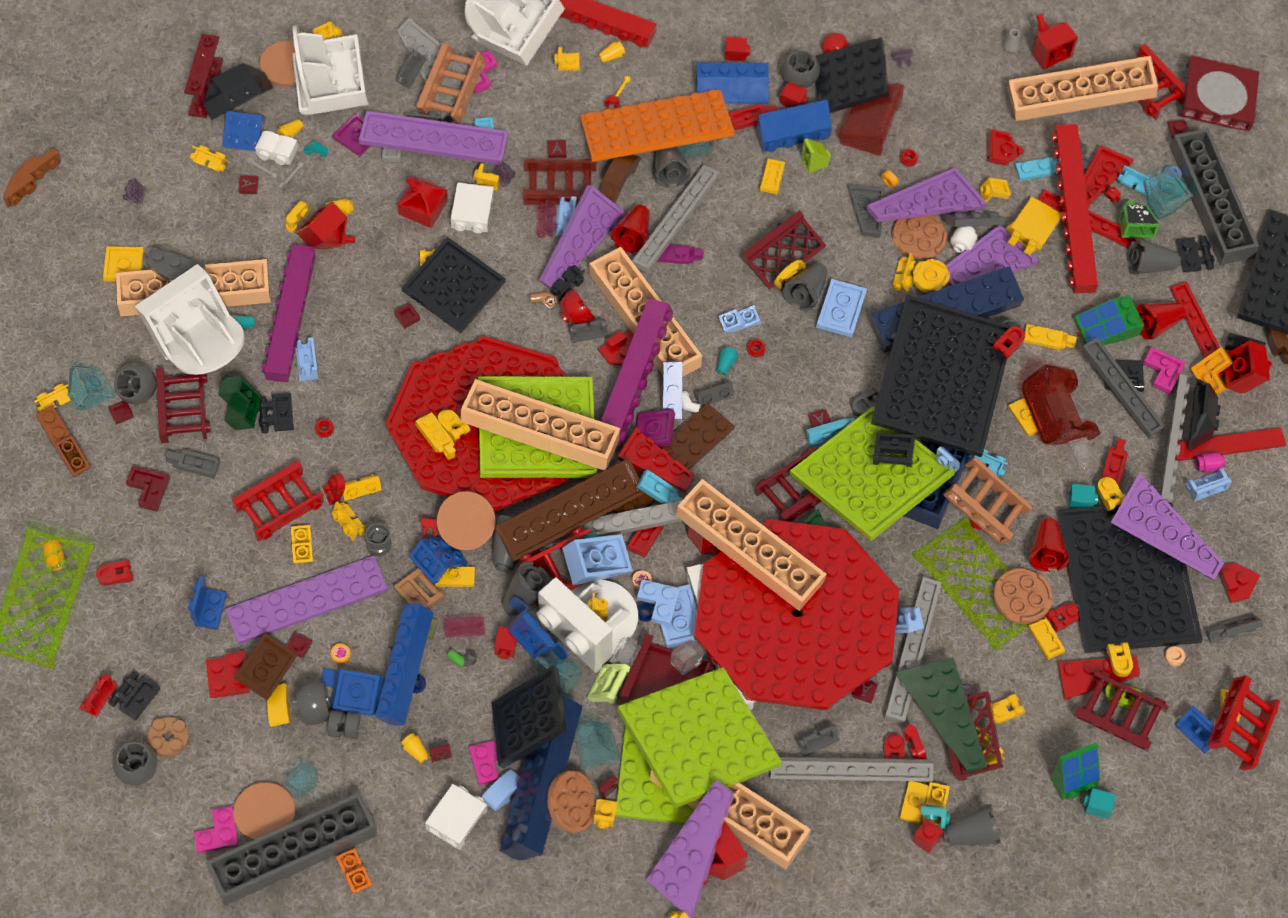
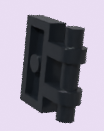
(1189, 255)
(282, 413)
(139, 697)

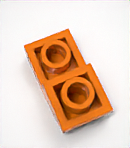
(353, 871)

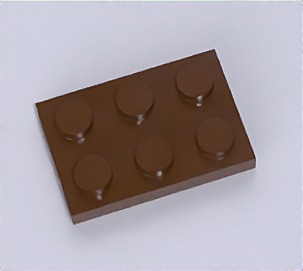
(265, 666)

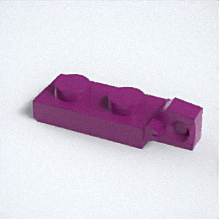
(680, 254)

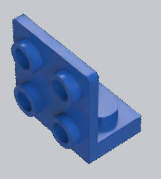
(242, 130)
(435, 557)
(207, 605)

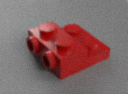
(222, 673)

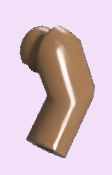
(543, 297)

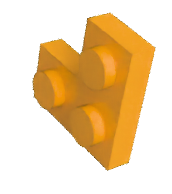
(1211, 366)

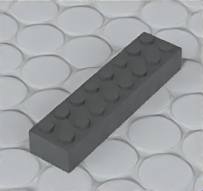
(1214, 196)
(291, 849)

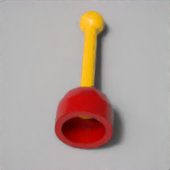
(614, 99)

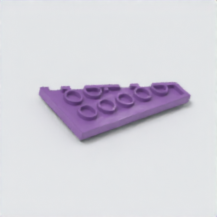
(934, 196)
(588, 224)
(989, 255)
(1155, 522)
(690, 856)

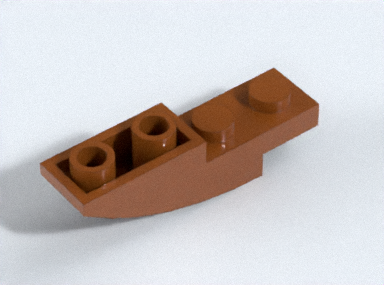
(24, 179)
(62, 441)

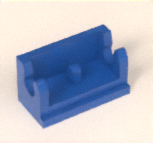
(1196, 728)

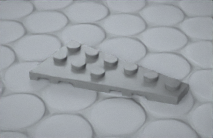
(418, 39)

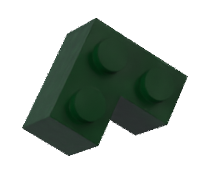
(242, 401)

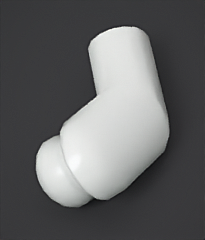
(688, 405)

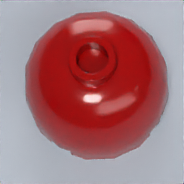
(575, 309)

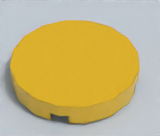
(789, 272)
(931, 276)

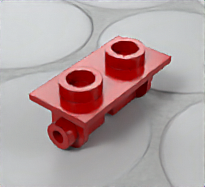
(98, 695)

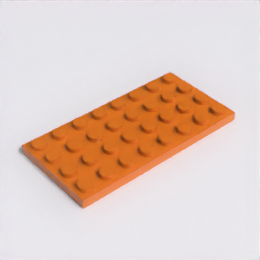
(656, 125)

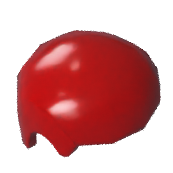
(834, 42)

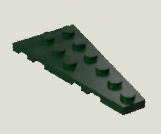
(944, 703)

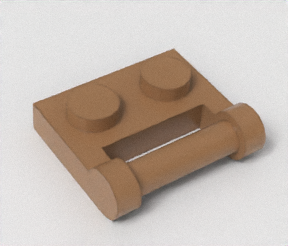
(413, 593)

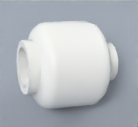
(963, 239)

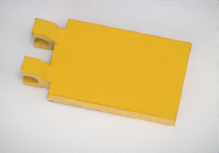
(1034, 225)

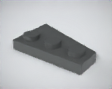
(861, 198)
(973, 219)
(169, 264)

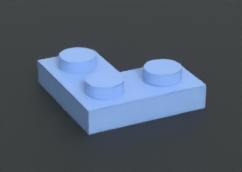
(663, 597)

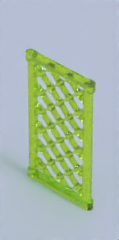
(949, 589)
(72, 592)

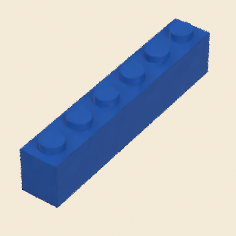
(404, 664)

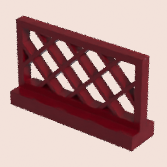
(774, 237)
(958, 770)

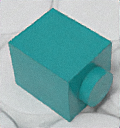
(1082, 496)
(1099, 803)

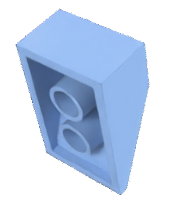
(596, 558)

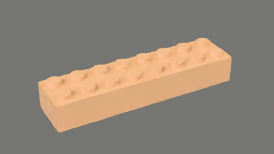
(1083, 88)
(235, 282)
(628, 295)
(540, 425)
(750, 544)
(761, 825)

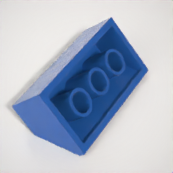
(737, 81)
(793, 125)

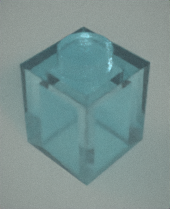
(302, 780)

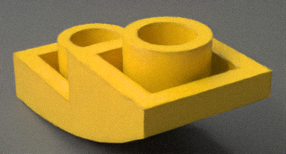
(301, 544)
(278, 706)
(937, 796)

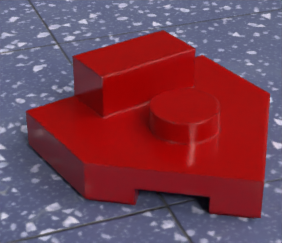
(1001, 148)
(616, 348)
(1237, 581)

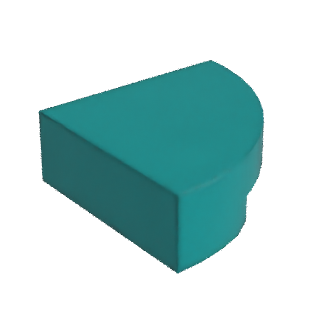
(315, 147)

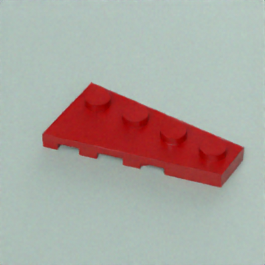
(1103, 171)
(648, 456)
(1078, 675)

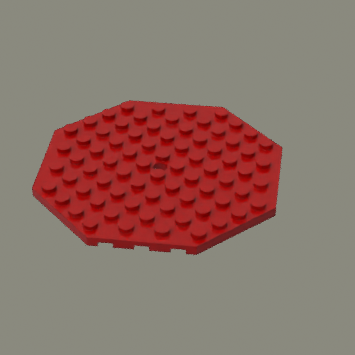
(444, 385)
(809, 658)

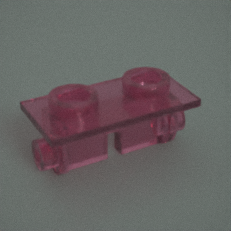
(546, 213)
(464, 626)

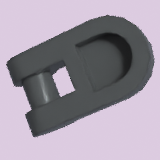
(862, 403)

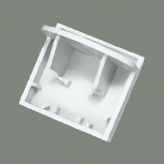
(512, 26)
(328, 73)
(192, 324)
(579, 628)

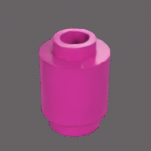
(1209, 462)

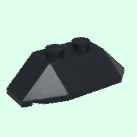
(234, 89)
(1203, 414)

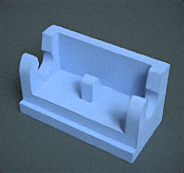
(564, 214)
(306, 360)
(1208, 485)
(908, 620)

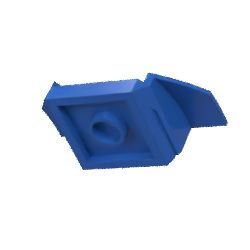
(531, 635)
(353, 690)

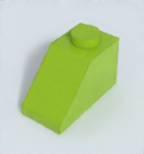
(814, 155)

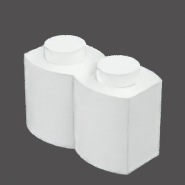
(276, 147)

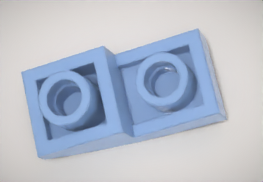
(739, 320)
(947, 459)
(501, 790)

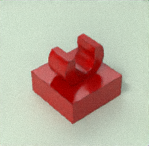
(429, 523)

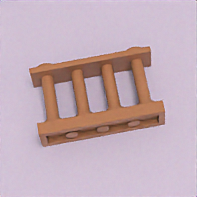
(439, 72)
(973, 509)

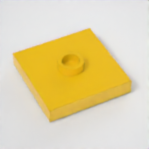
(122, 260)

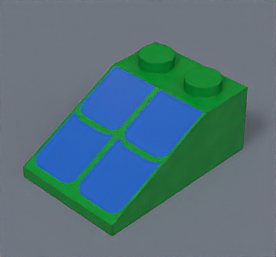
(1110, 321)
(1077, 772)

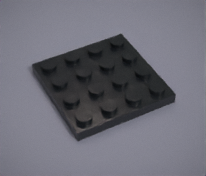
(853, 75)
(454, 285)
(528, 716)

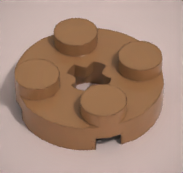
(174, 745)

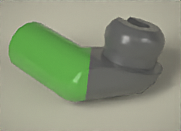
(464, 660)

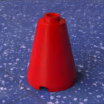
(632, 230)
(1159, 317)
(1048, 547)

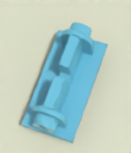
(1130, 177)
(995, 463)

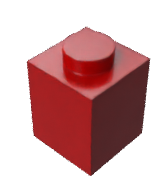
(736, 49)
(793, 95)
(505, 644)
(927, 836)

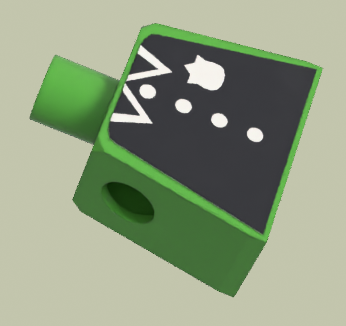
(1137, 221)

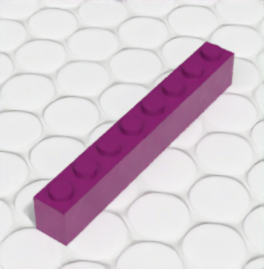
(289, 314)
(637, 366)

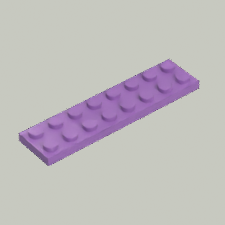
(433, 137)
(306, 600)

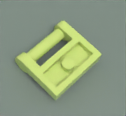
(608, 683)

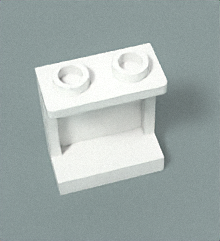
(472, 207)
(456, 816)

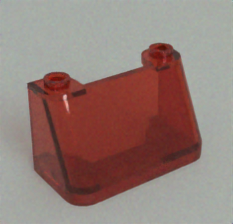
(870, 122)
(1052, 406)

